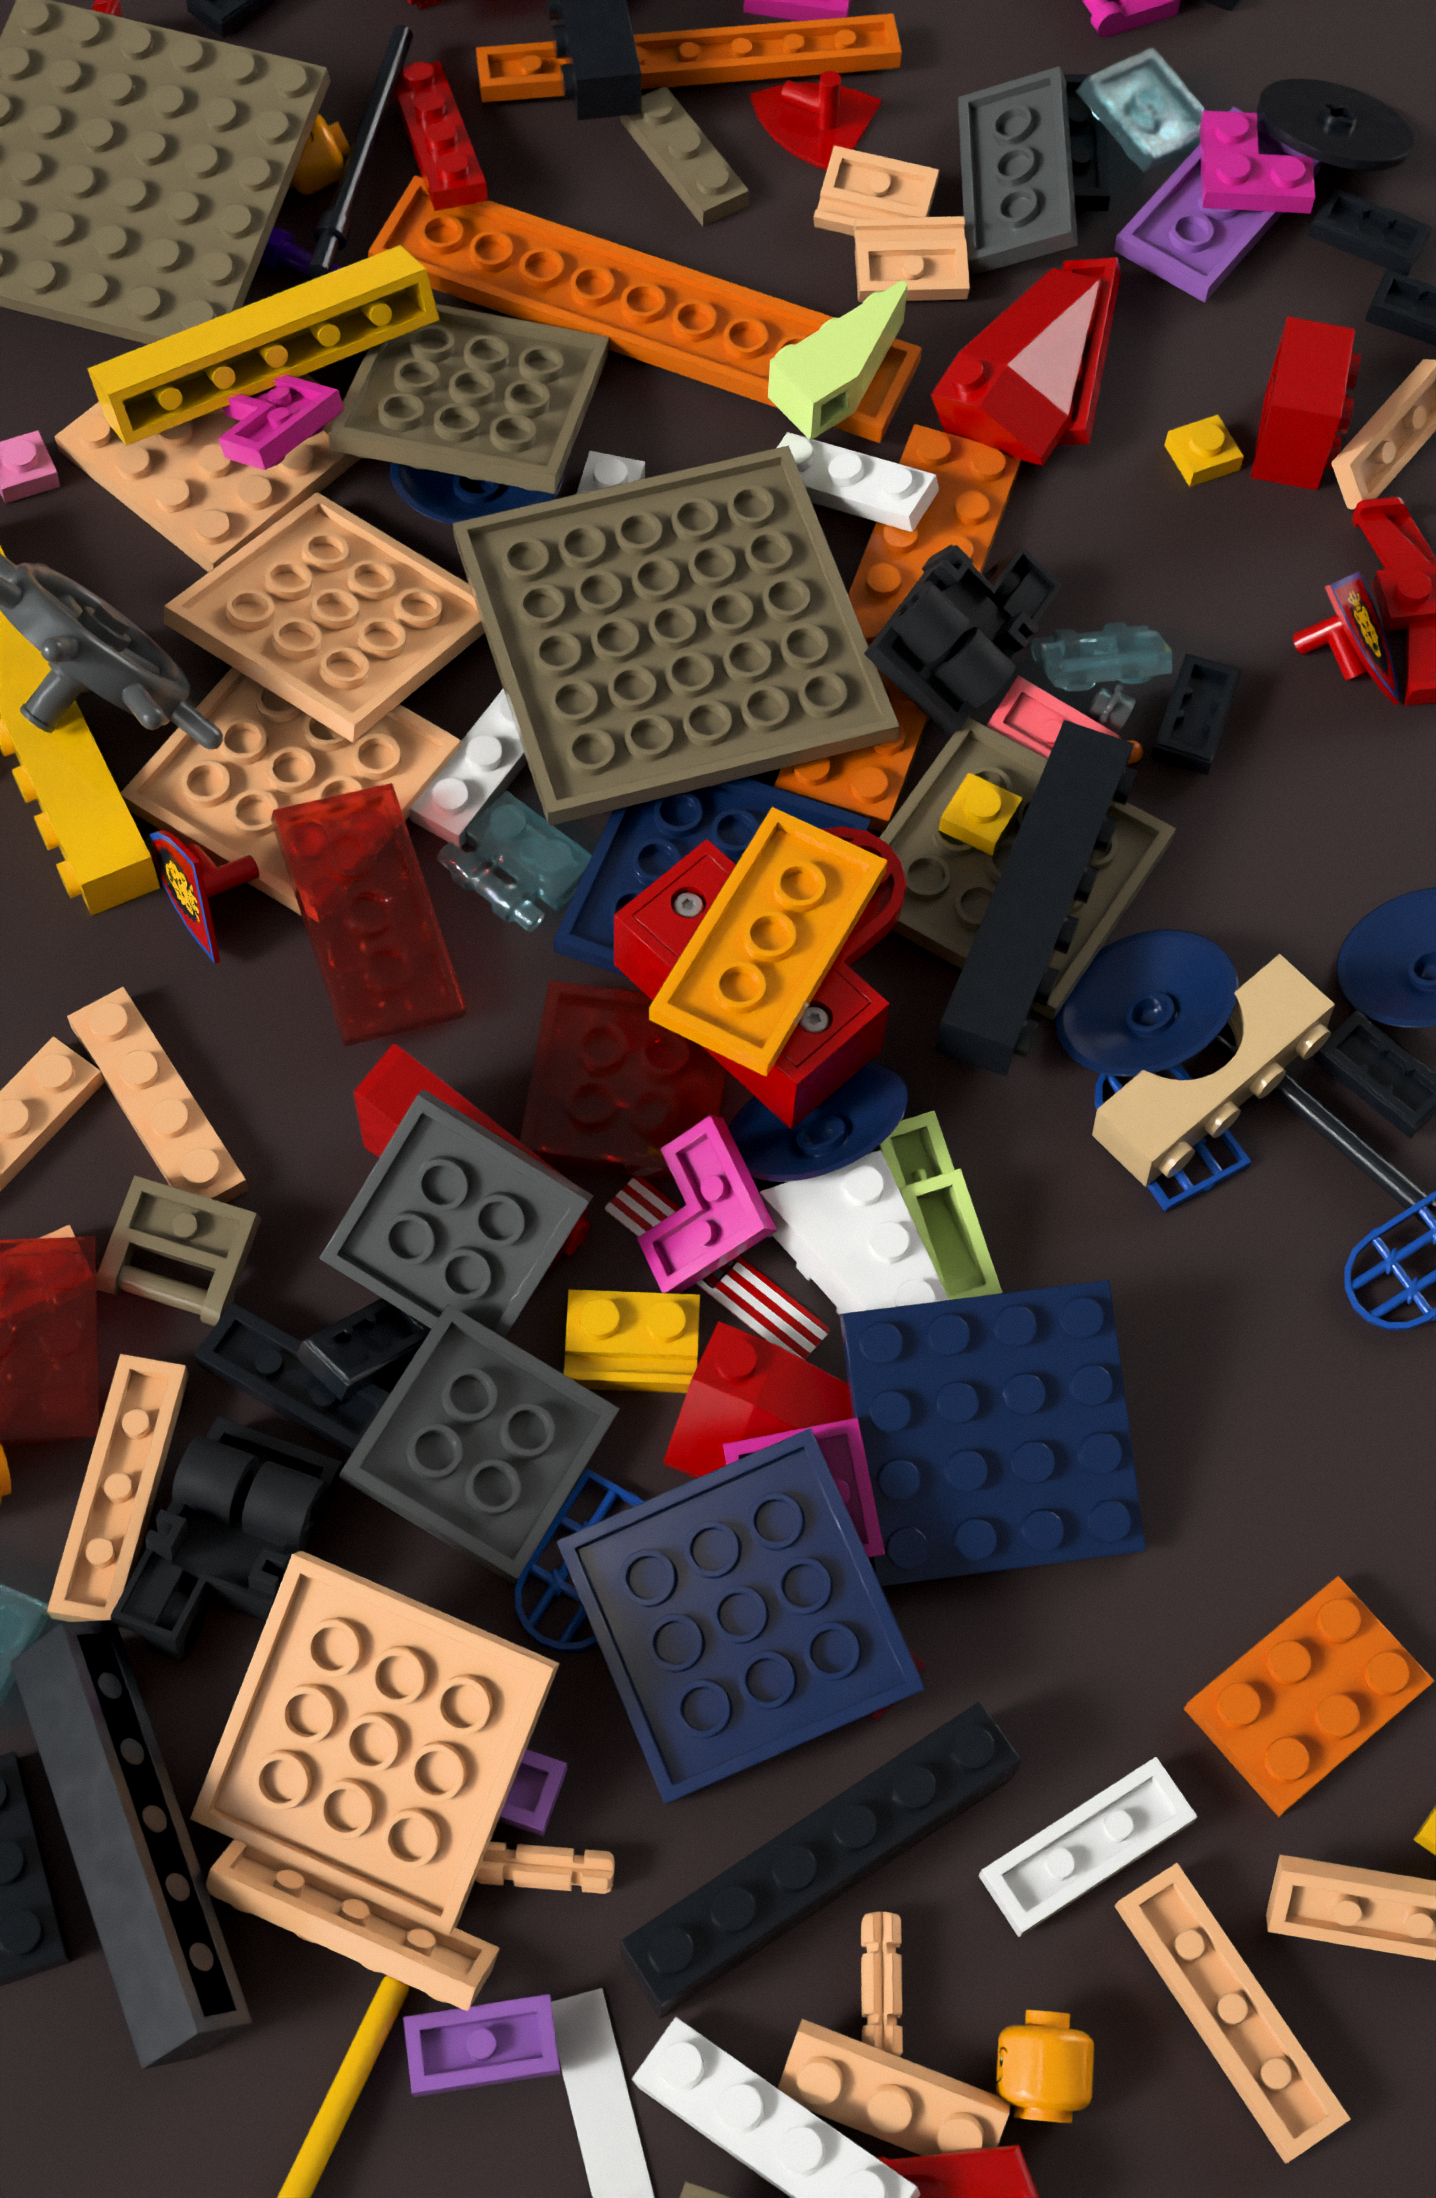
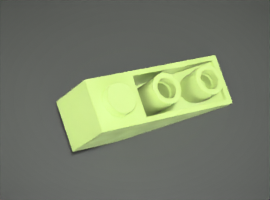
(831, 370)

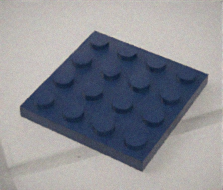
(655, 835)
(994, 1431)
(740, 1616)

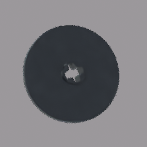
(1335, 124)

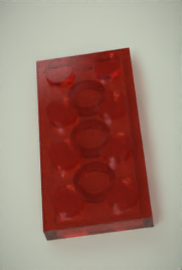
(368, 914)

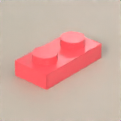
(1036, 717)

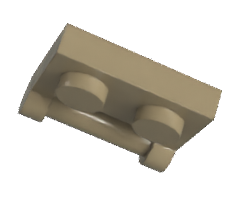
(184, 1230)

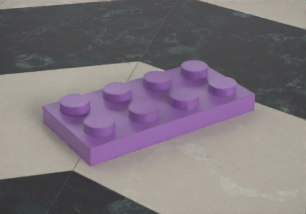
(1191, 243)

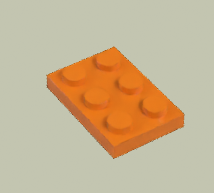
(1308, 1695)

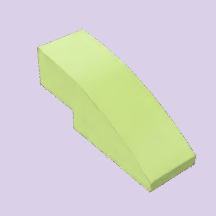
(940, 1207)

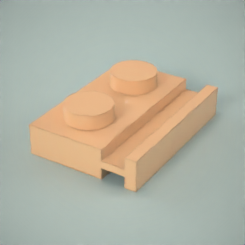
(872, 187)
(919, 250)

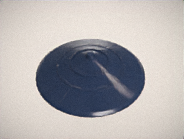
(456, 497)
(1391, 962)
(1148, 1003)
(830, 1137)

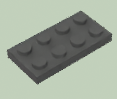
(1017, 171)

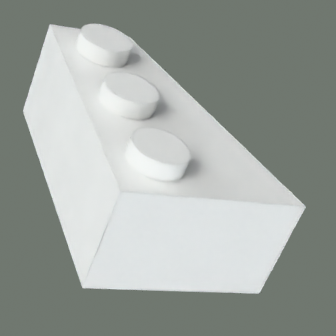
(854, 1237)

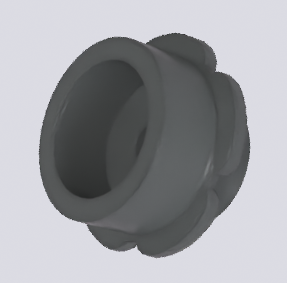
(1111, 708)

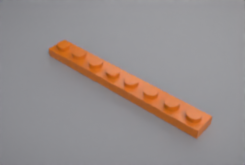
(708, 56)

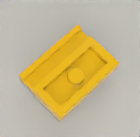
(632, 1340)

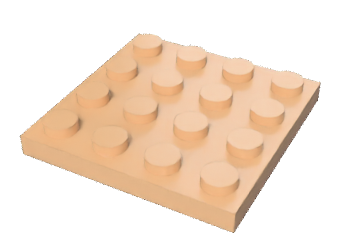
(189, 487)
(330, 615)
(273, 761)
(374, 1742)

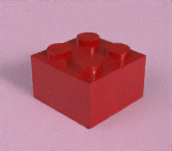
(1306, 403)

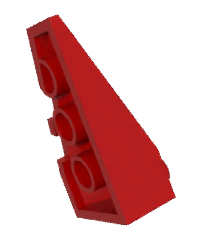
(1021, 371)
(749, 1392)

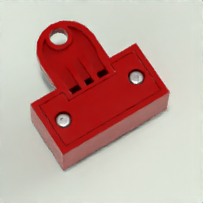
(845, 1017)

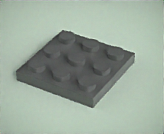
(455, 1220)
(479, 1444)

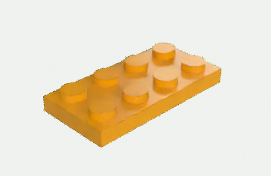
(768, 941)

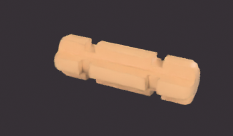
(547, 1868)
(882, 1981)

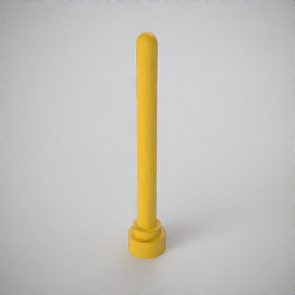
(345, 2089)

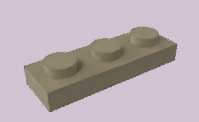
(686, 157)

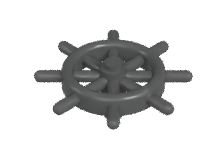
(97, 651)

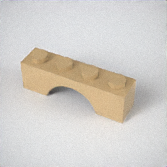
(1160, 1119)

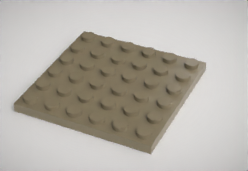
(140, 168)
(672, 634)

